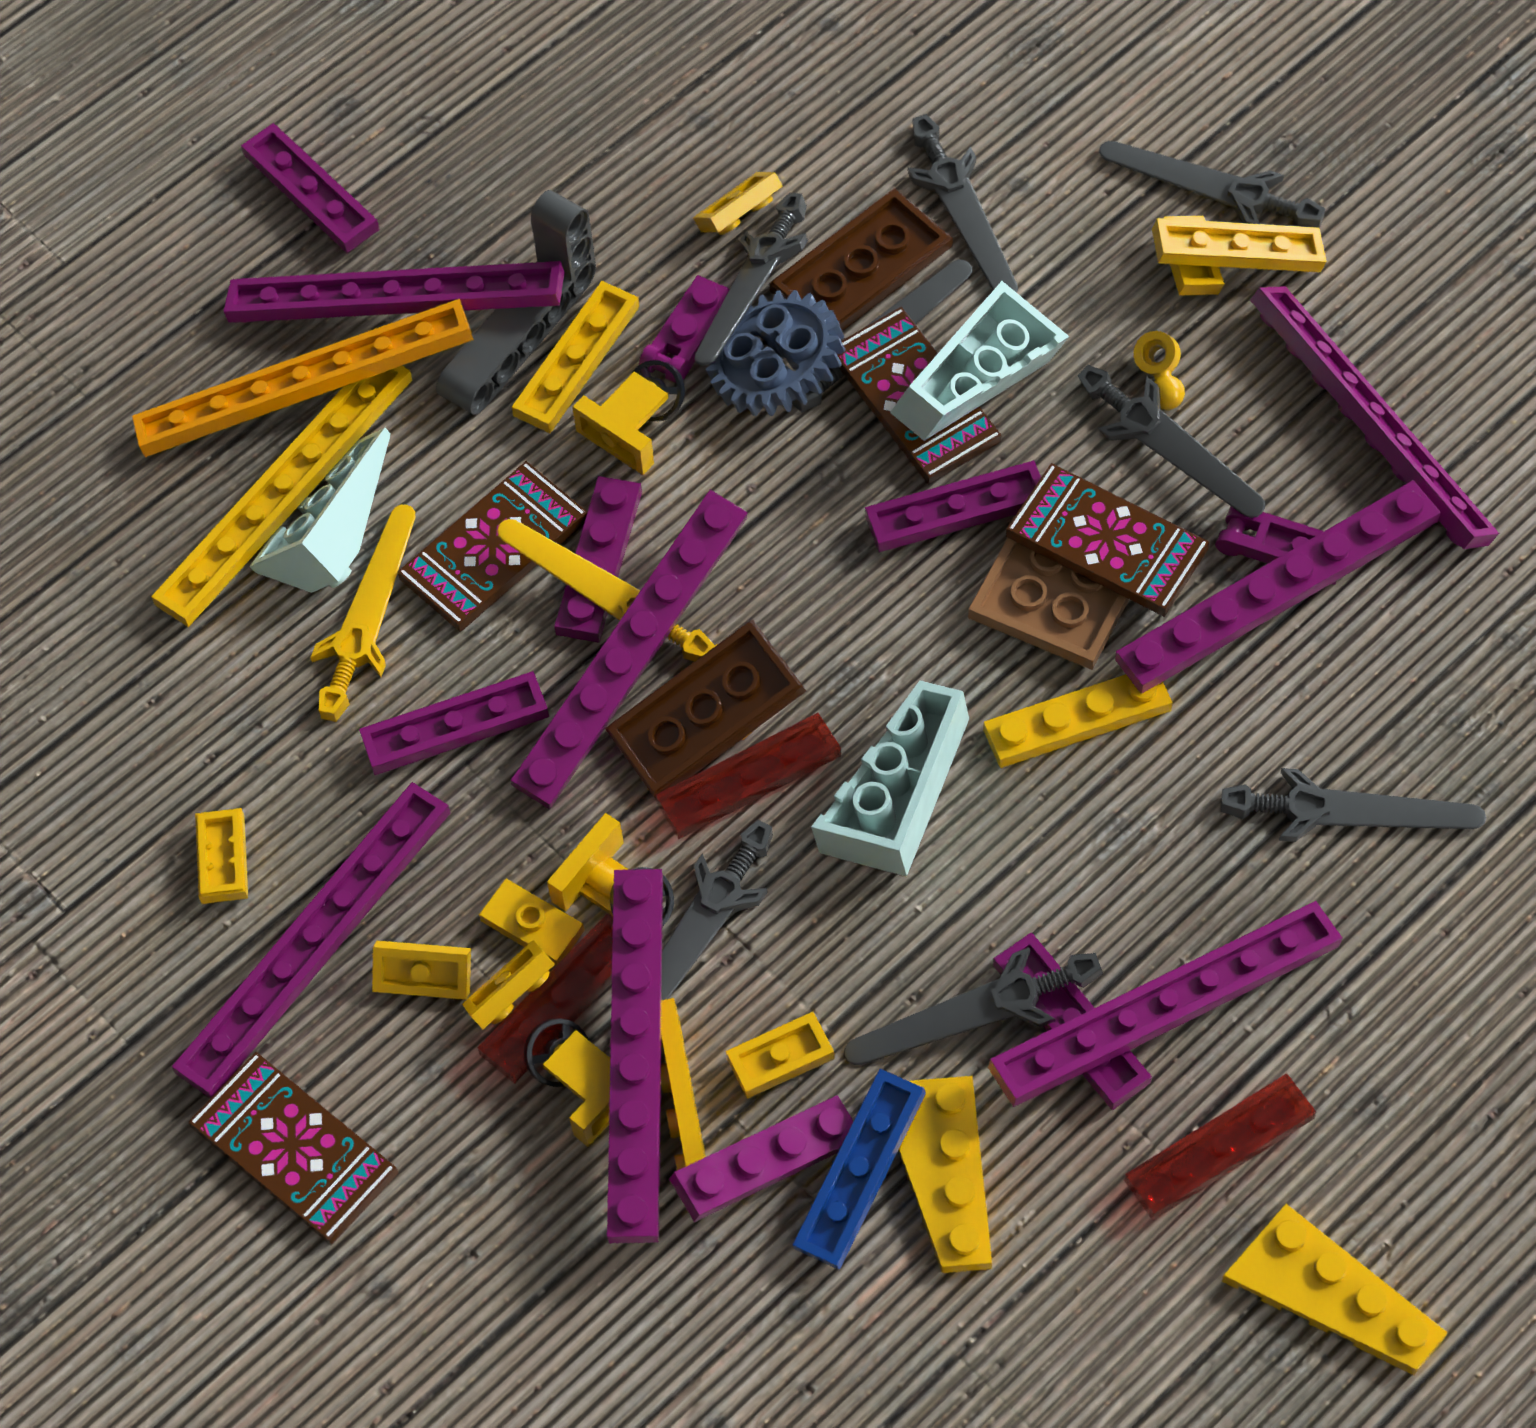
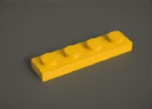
(1238, 245)
(575, 357)
(1072, 719)
(676, 1078)

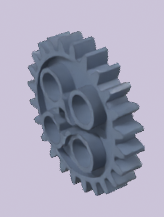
(793, 330)

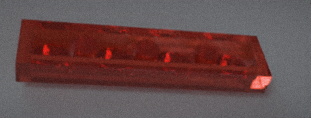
(748, 775)
(564, 995)
(1219, 1146)

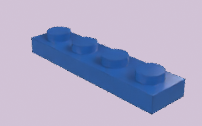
(859, 1169)

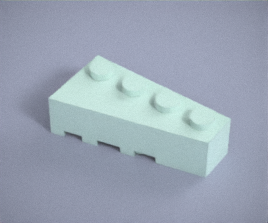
(983, 358)
(894, 791)

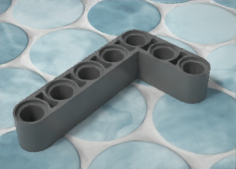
(512, 334)

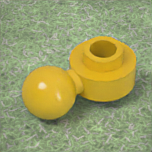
(1170, 387)

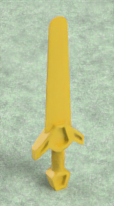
(591, 581)
(356, 639)

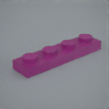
(310, 187)
(951, 506)
(603, 544)
(454, 723)
(1113, 1080)
(762, 1159)

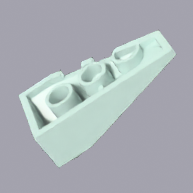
(330, 532)

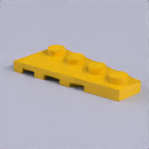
(947, 1174)
(1316, 1279)

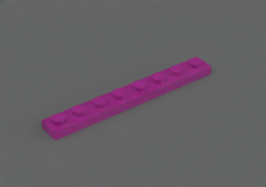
(394, 291)
(1379, 423)
(1276, 586)
(629, 649)
(311, 940)
(1163, 1003)
(635, 1057)

